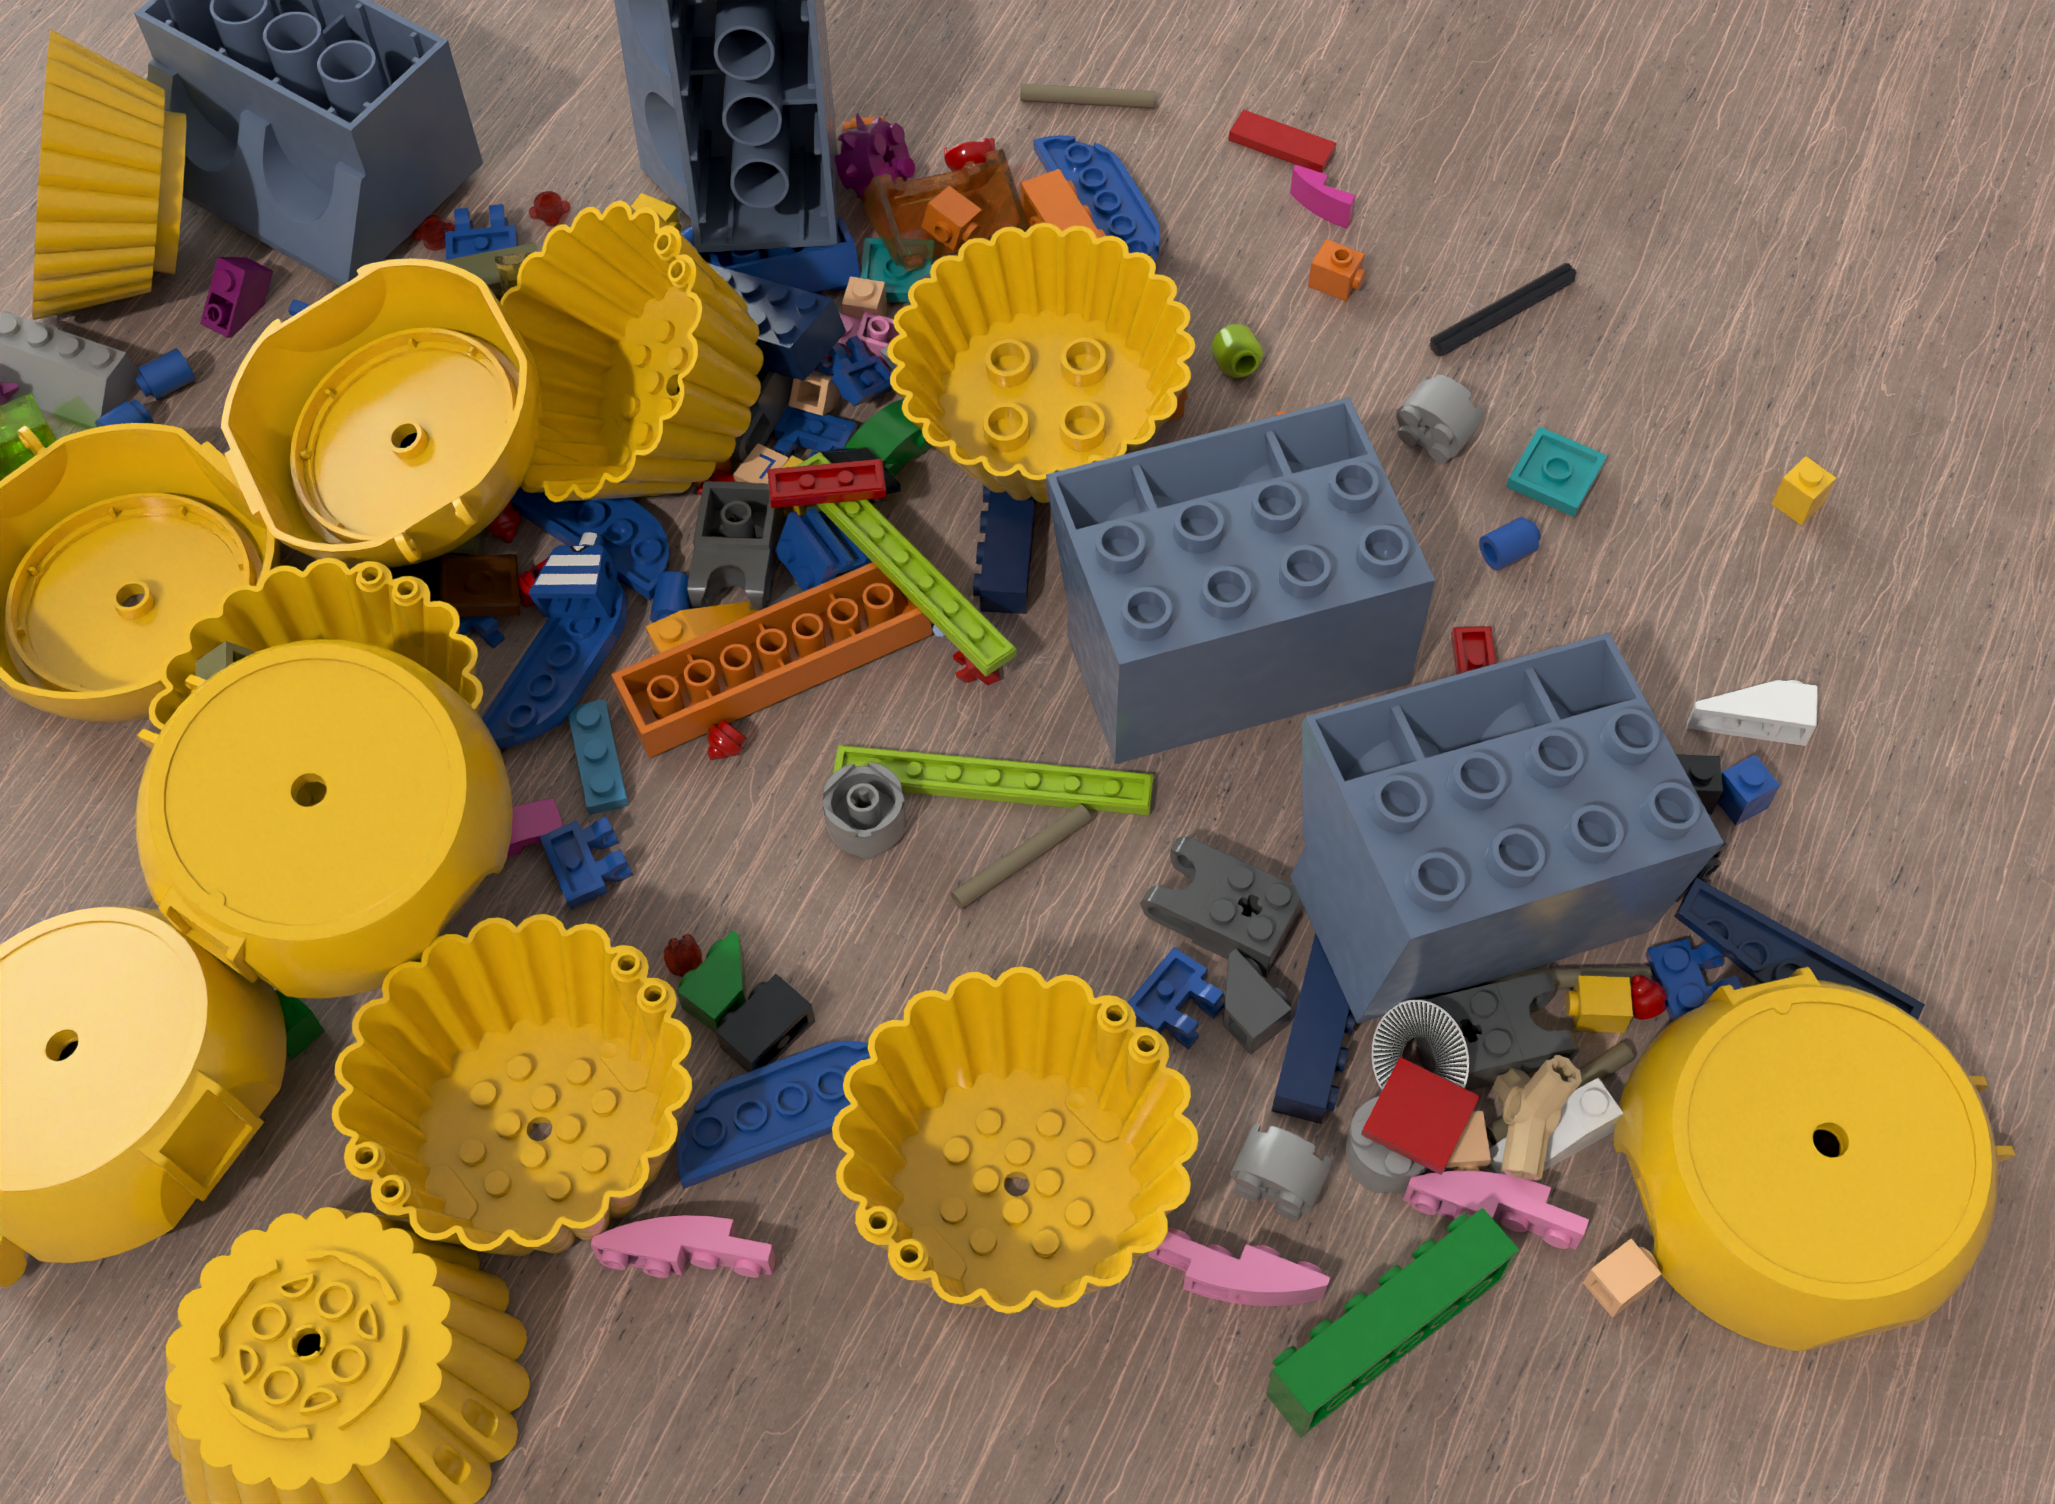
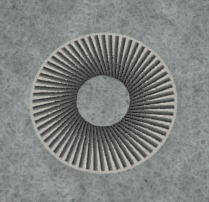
(1426, 1021)

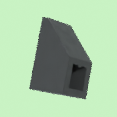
(1251, 1006)

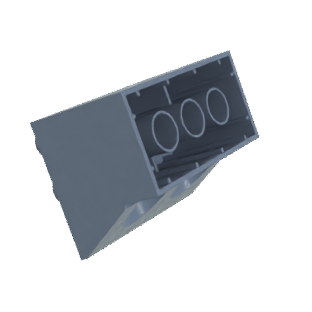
(736, 117)
(312, 121)
(1237, 578)
(1491, 824)

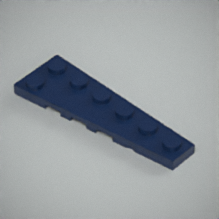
(1770, 949)

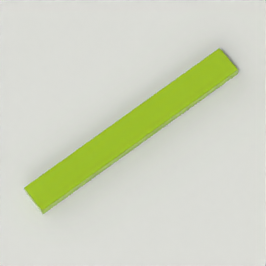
(919, 580)
(1008, 780)

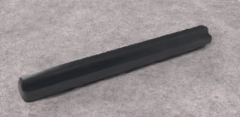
(1502, 309)

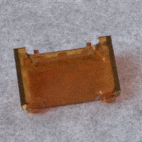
(900, 206)

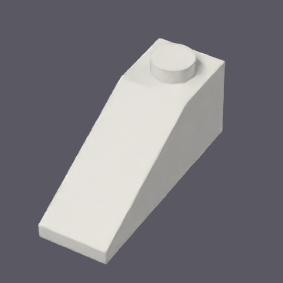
(1765, 712)
(1583, 1121)

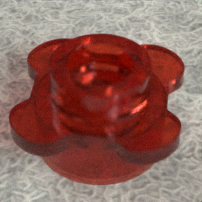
(549, 208)
(433, 232)
(682, 955)

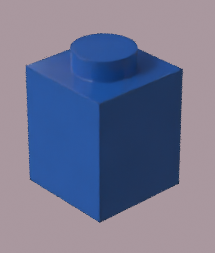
(1747, 790)

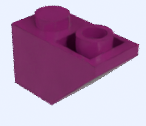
(235, 294)

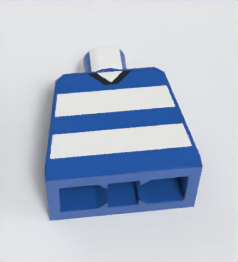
(576, 581)

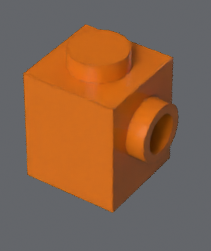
(952, 218)
(1337, 270)

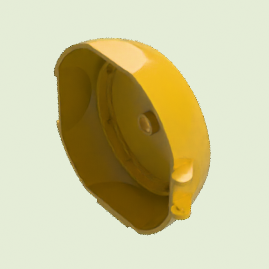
(354, 374)
(109, 521)
(336, 888)
(149, 1104)
(1765, 1223)

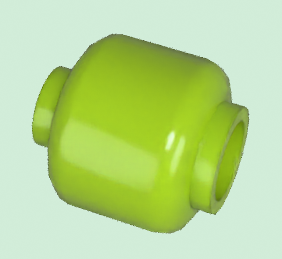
(1237, 351)

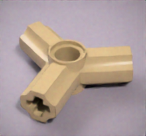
(1533, 1113)

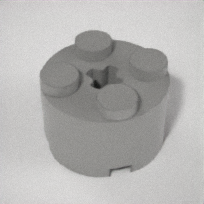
(1438, 417)
(864, 809)
(1374, 1164)
(1280, 1171)

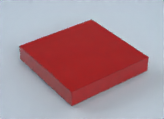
(1420, 1115)

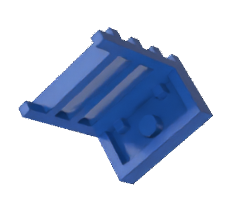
(813, 550)

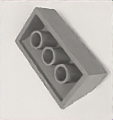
(63, 371)

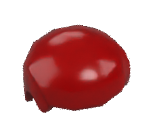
(967, 152)

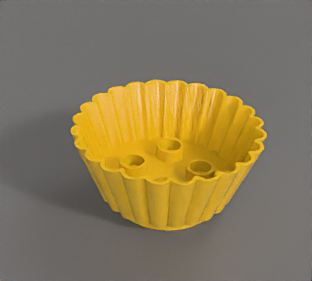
(103, 182)
(1040, 354)

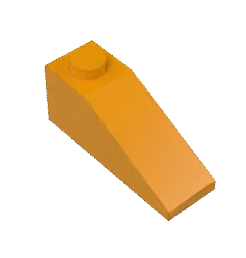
(693, 623)

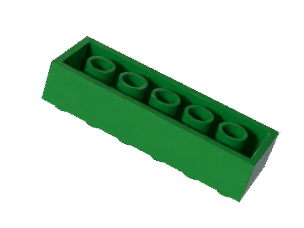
(1390, 1321)

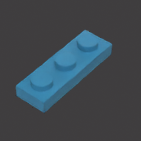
(597, 757)

